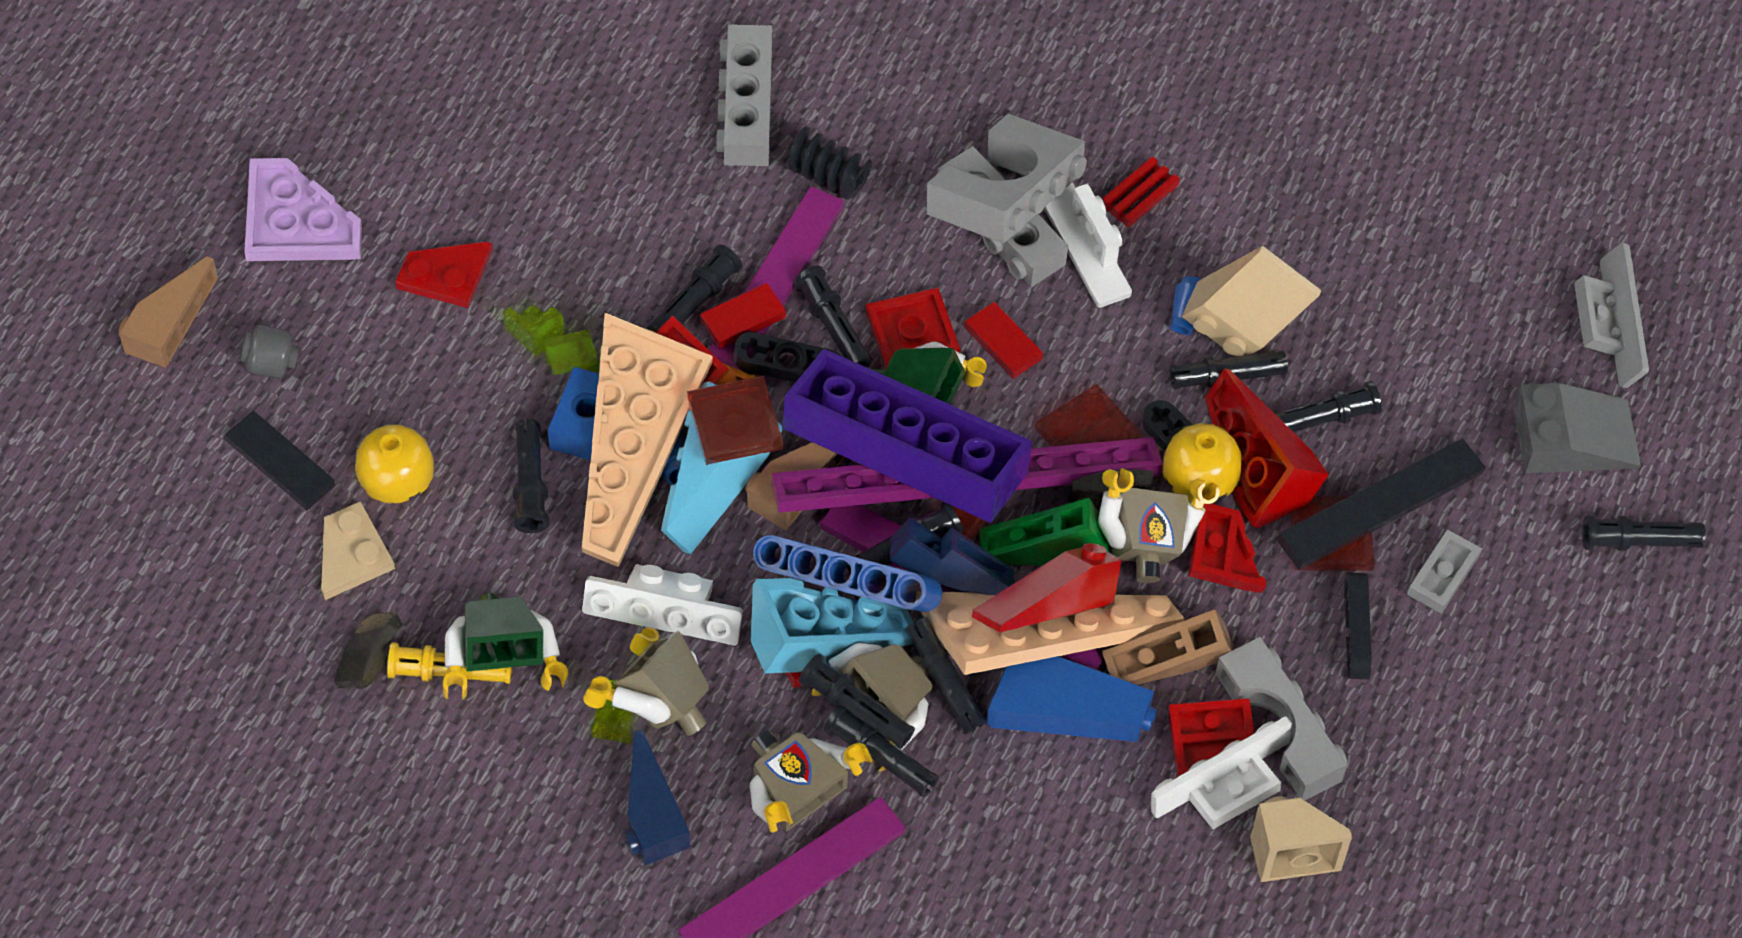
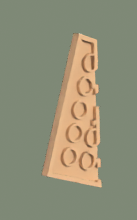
(635, 429)
(981, 648)

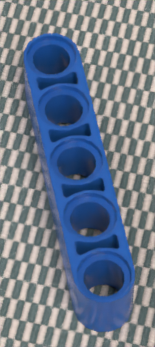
(863, 577)

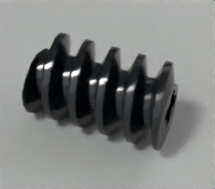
(827, 166)

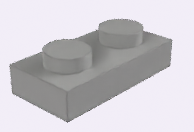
(1444, 571)

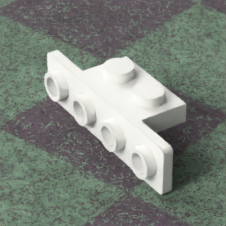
(1091, 242)
(665, 603)
(1229, 780)

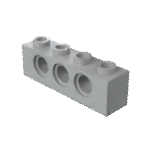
(749, 74)
(1044, 248)

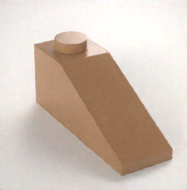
(166, 315)
(759, 488)
(1171, 650)

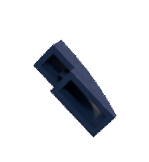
(949, 559)

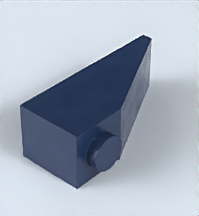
(653, 814)

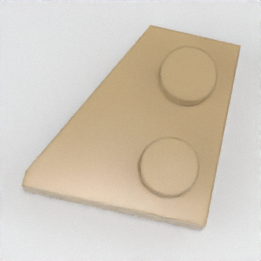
(351, 551)

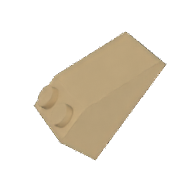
(1248, 302)

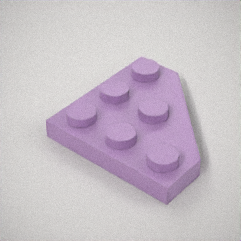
(295, 217)

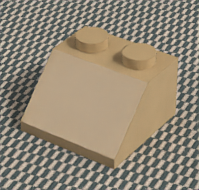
(1296, 840)

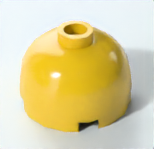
(1203, 454)
(394, 464)

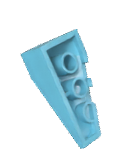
(703, 490)
(798, 622)

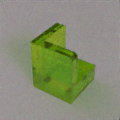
(534, 326)
(571, 351)
(613, 722)

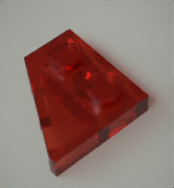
(1085, 420)

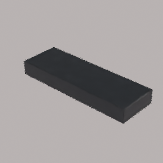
(280, 460)

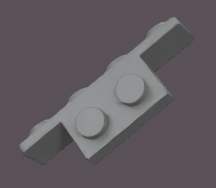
(1612, 315)

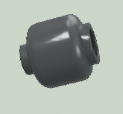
(268, 351)

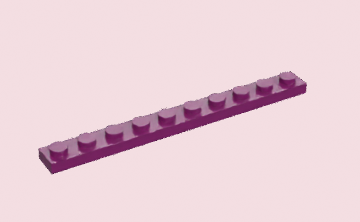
(1046, 468)

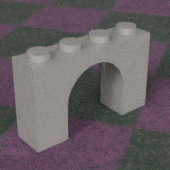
(1003, 207)

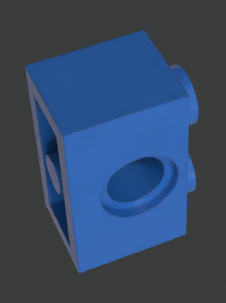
(569, 430)

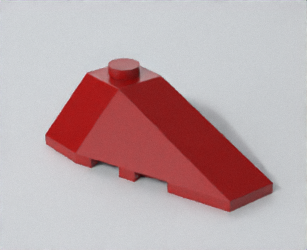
(1276, 465)
(1062, 587)

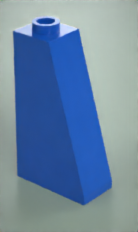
(1070, 700)

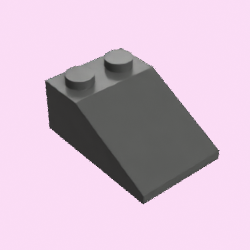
(1573, 429)

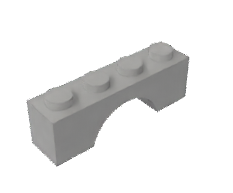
(1312, 759)

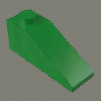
(1044, 534)

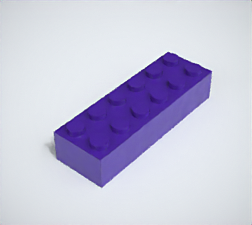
(907, 435)

